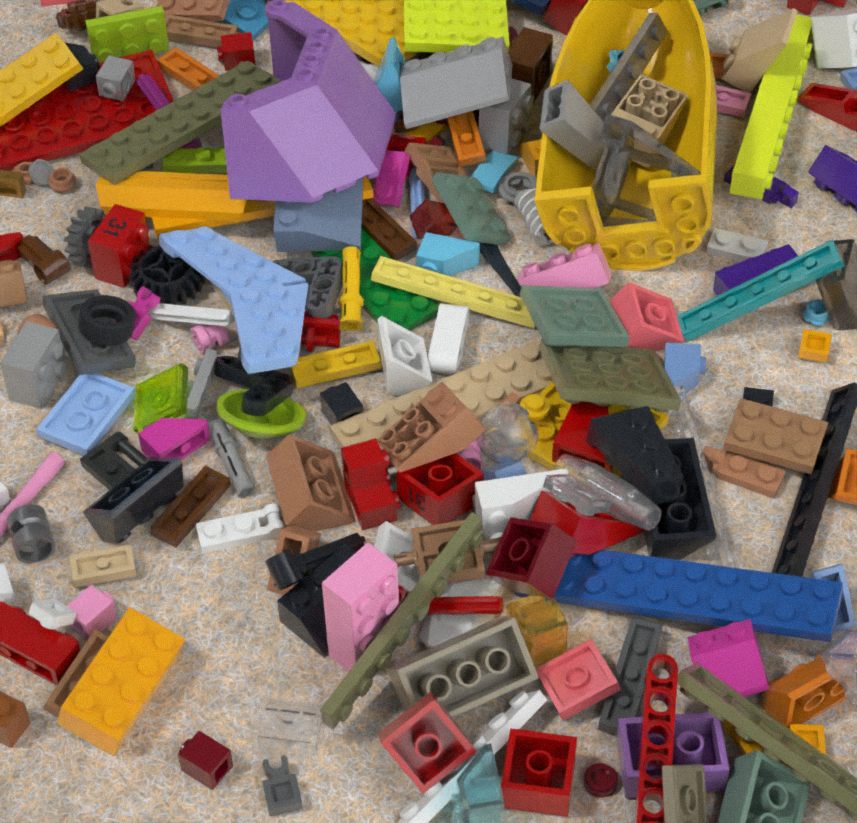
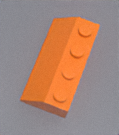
(802, 693)

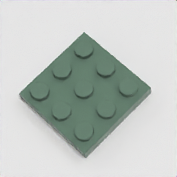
(574, 316)

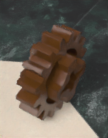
(76, 14)

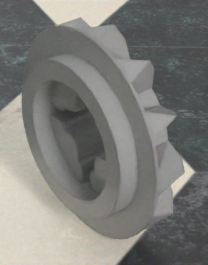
(513, 181)

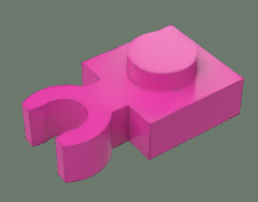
(142, 307)

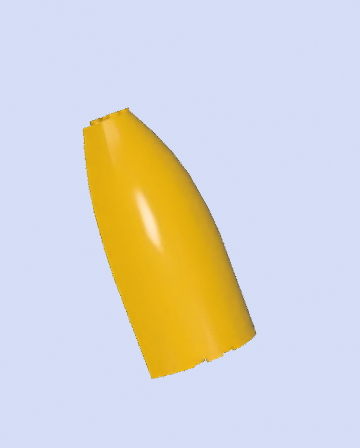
(679, 203)

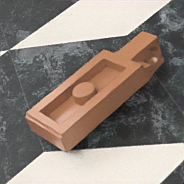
(744, 471)

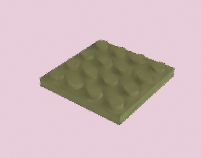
(610, 376)

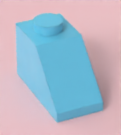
(447, 254)

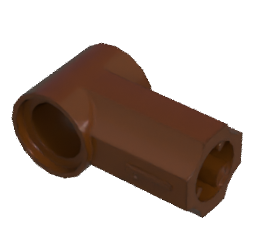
(46, 263)

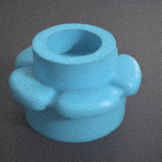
(816, 313)

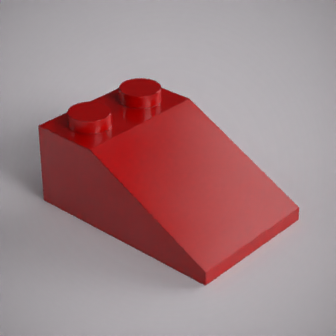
(591, 532)

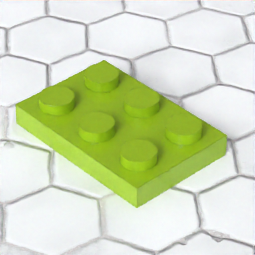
(128, 33)

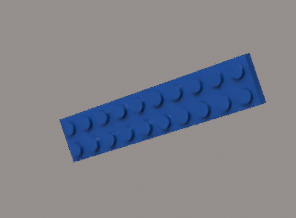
(701, 593)

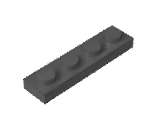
(637, 650)

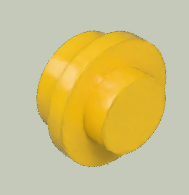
(537, 406)

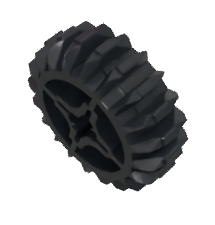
(151, 269)

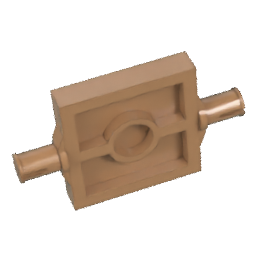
(432, 539)

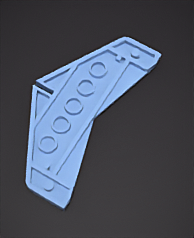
(263, 295)

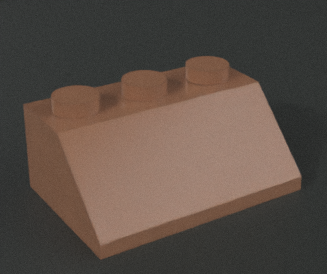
(308, 485)

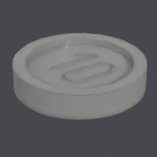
(40, 172)

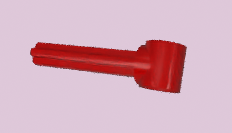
(460, 604)

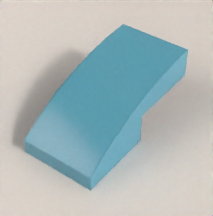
(494, 169)

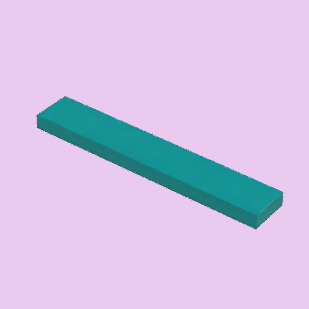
(760, 290)

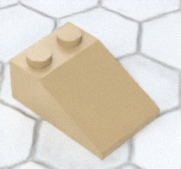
(757, 50)

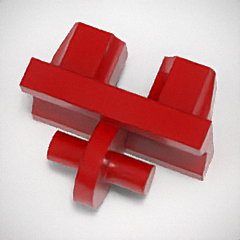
(320, 332)

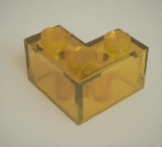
(541, 626)

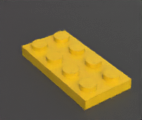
(35, 76)

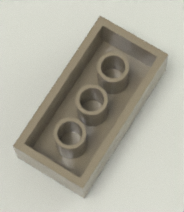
(467, 668)

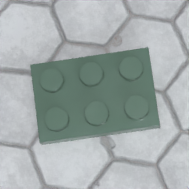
(471, 209)

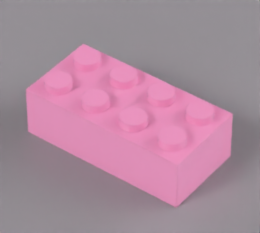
(359, 603)

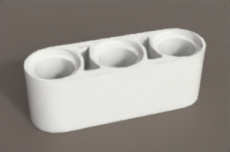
(448, 339)

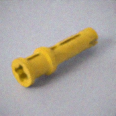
(351, 300)

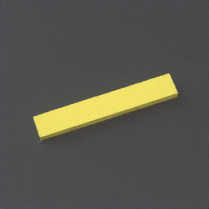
(452, 291)

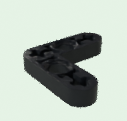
(266, 388)

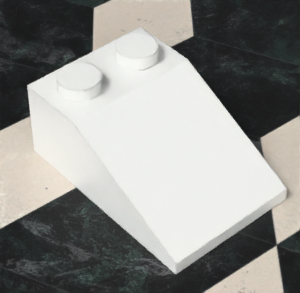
(508, 498)

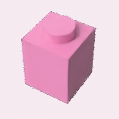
(93, 611)

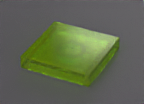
(161, 397)

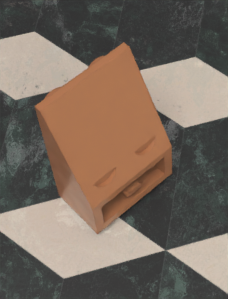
(431, 430)

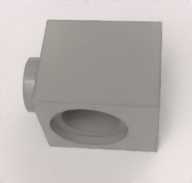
(115, 78)

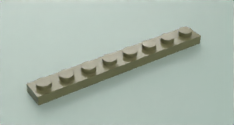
(398, 627)

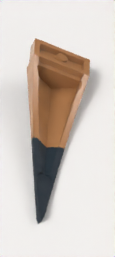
(433, 159)

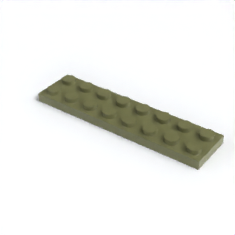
(172, 125)
(777, 739)

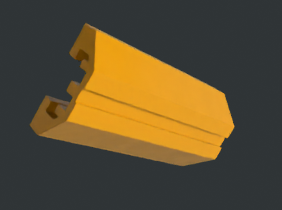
(173, 196)

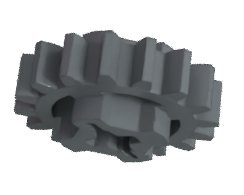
(79, 234)

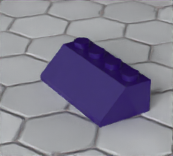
(838, 172)

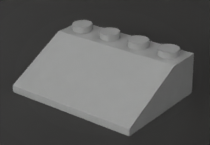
(455, 82)

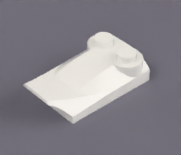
(444, 627)

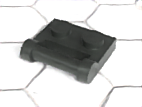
(108, 465)

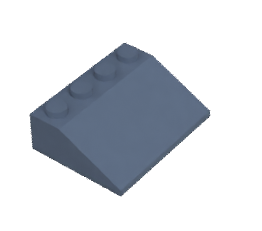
(320, 225)

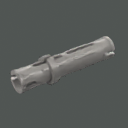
(227, 449)

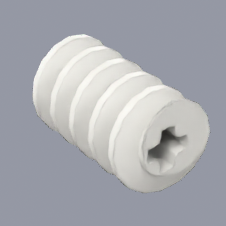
(527, 208)

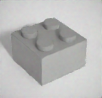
(506, 122)
(34, 365)

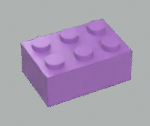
(696, 741)

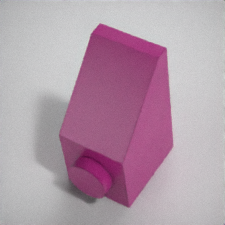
(174, 437)

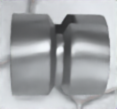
(31, 533)

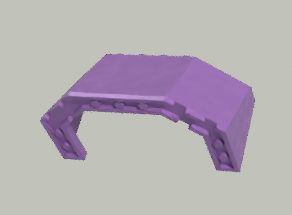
(314, 126)

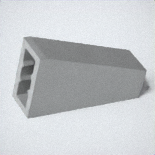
(572, 123)

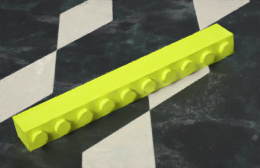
(771, 112)

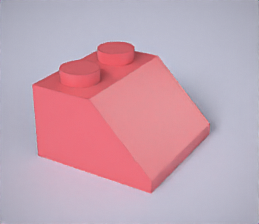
(647, 317)

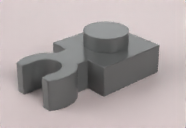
(281, 789)

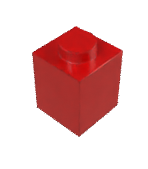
(236, 49)

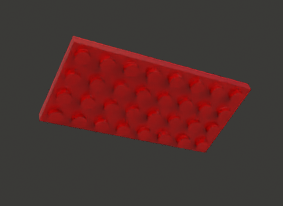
(76, 120)

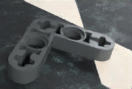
(318, 278)

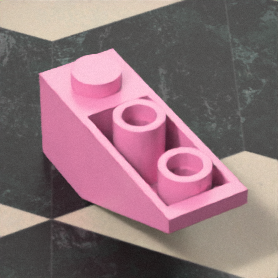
(577, 269)

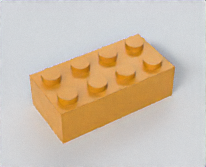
(120, 681)

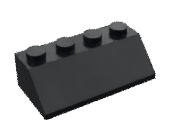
(684, 522)

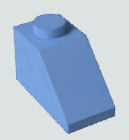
(684, 364)

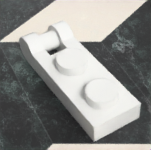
(240, 529)

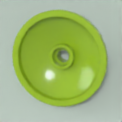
(280, 421)

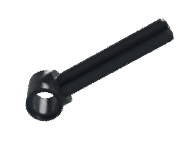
(290, 567)

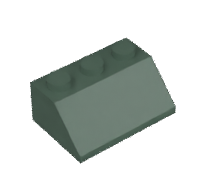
(763, 792)

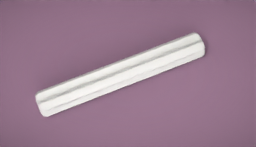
(192, 315)

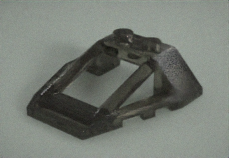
(615, 162)

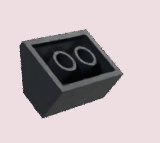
(135, 498)
(303, 605)

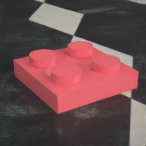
(577, 679)

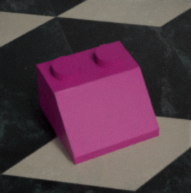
(732, 656)

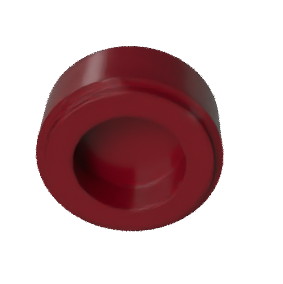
(600, 780)

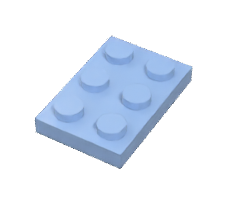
(86, 412)

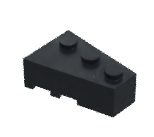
(638, 451)

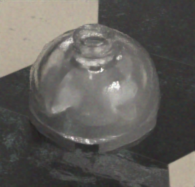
(507, 434)

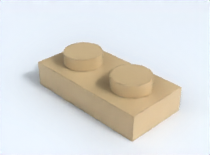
(102, 566)

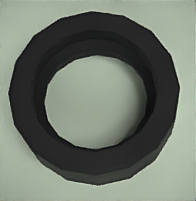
(106, 333)

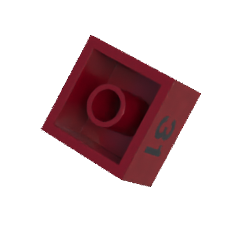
(531, 557)

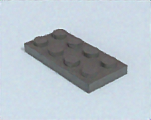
(86, 356)

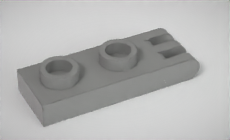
(198, 389)

